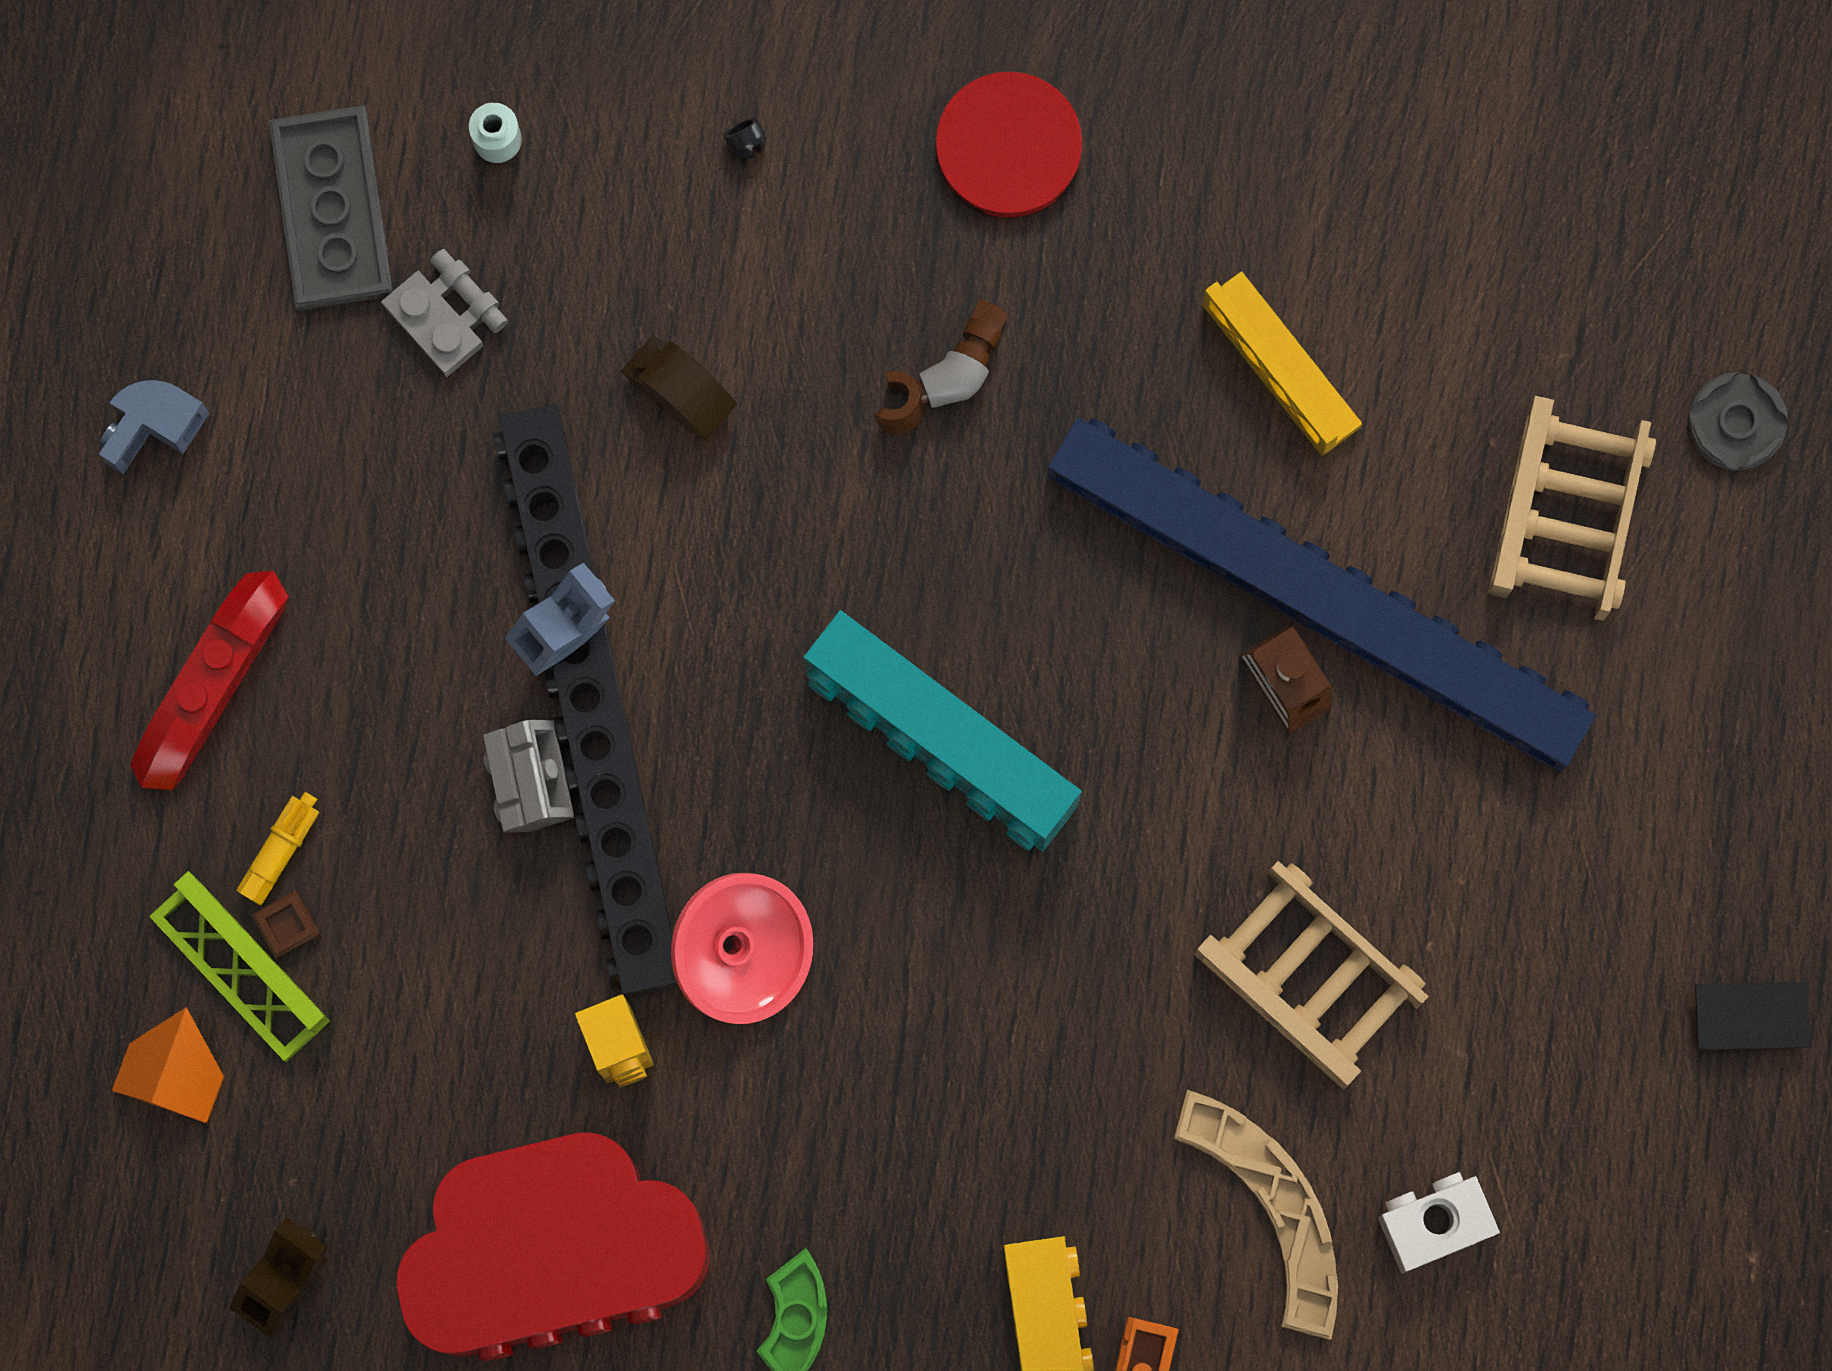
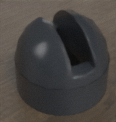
(745, 136)

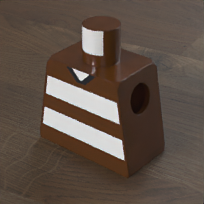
(1289, 678)

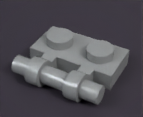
(434, 323)

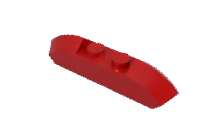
(208, 680)

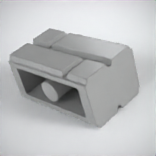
(527, 776)

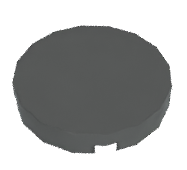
(1737, 421)

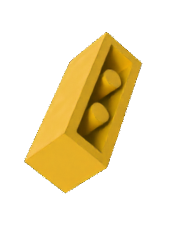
(615, 1041)
(1044, 1305)

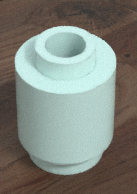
(495, 146)

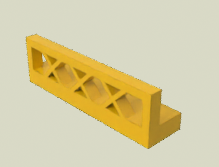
(1281, 363)

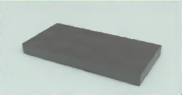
(331, 208)

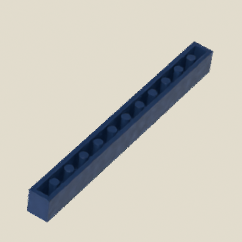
(1321, 594)

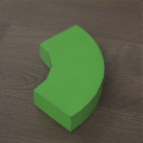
(799, 1315)

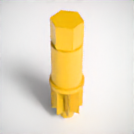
(279, 847)

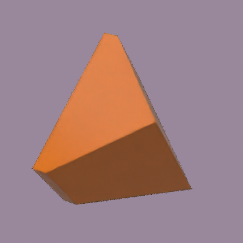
(172, 1069)

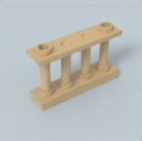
(1524, 522)
(1301, 1023)

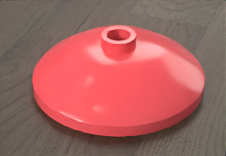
(767, 955)

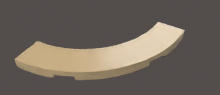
(1285, 1198)

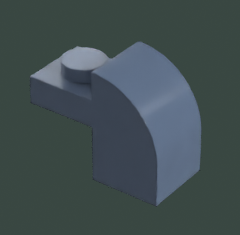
(150, 409)
(561, 621)

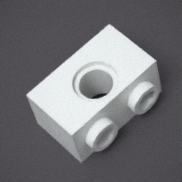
(1468, 1217)

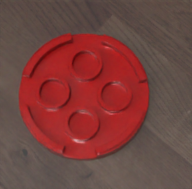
(1009, 144)

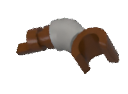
(951, 379)

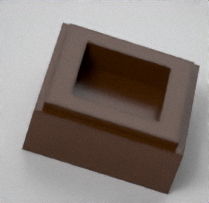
(286, 925)

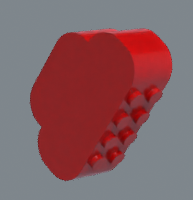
(548, 1247)

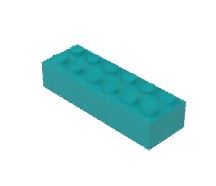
(941, 732)

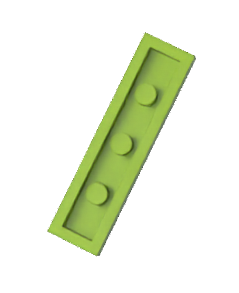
(251, 952)

